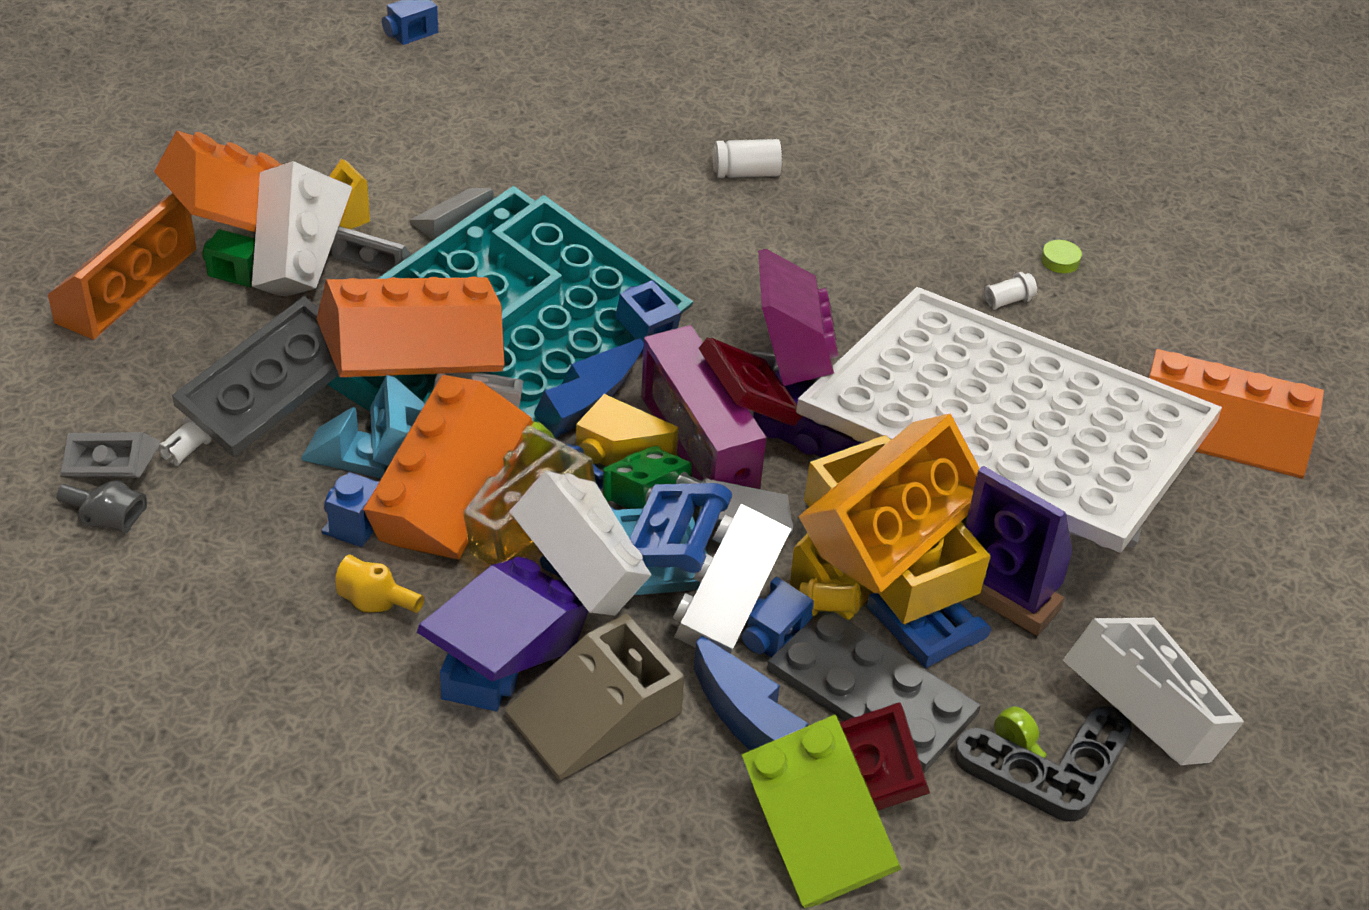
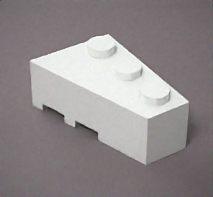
(731, 579)

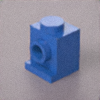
(411, 20)
(647, 311)
(345, 509)
(777, 618)
(468, 687)

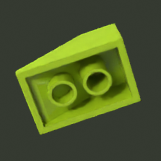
(820, 812)

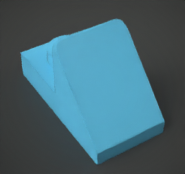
(392, 418)
(344, 447)

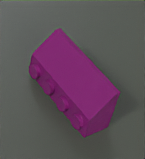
(796, 319)

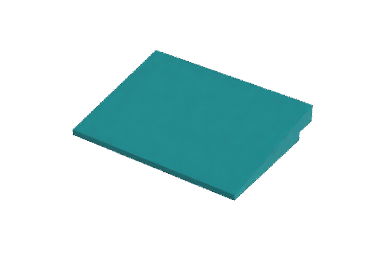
(553, 288)

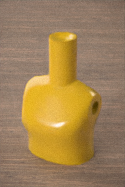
(373, 587)

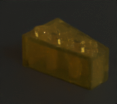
(489, 525)

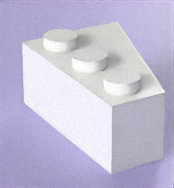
(295, 227)
(582, 540)
(1155, 687)

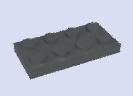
(260, 379)
(860, 674)

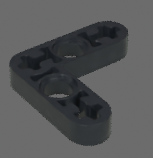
(1063, 777)

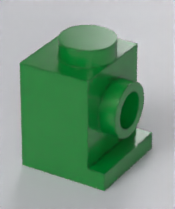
(230, 257)

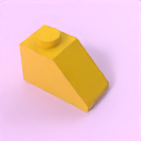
(618, 430)

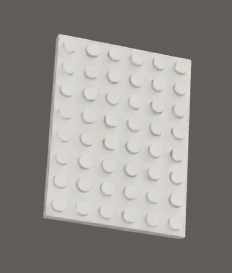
(1027, 407)

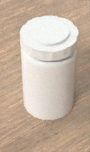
(747, 158)

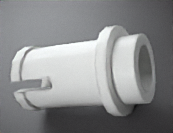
(1018, 288)
(183, 442)

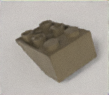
(598, 697)

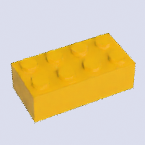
(939, 578)

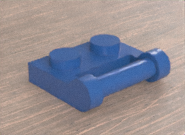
(667, 518)
(932, 635)

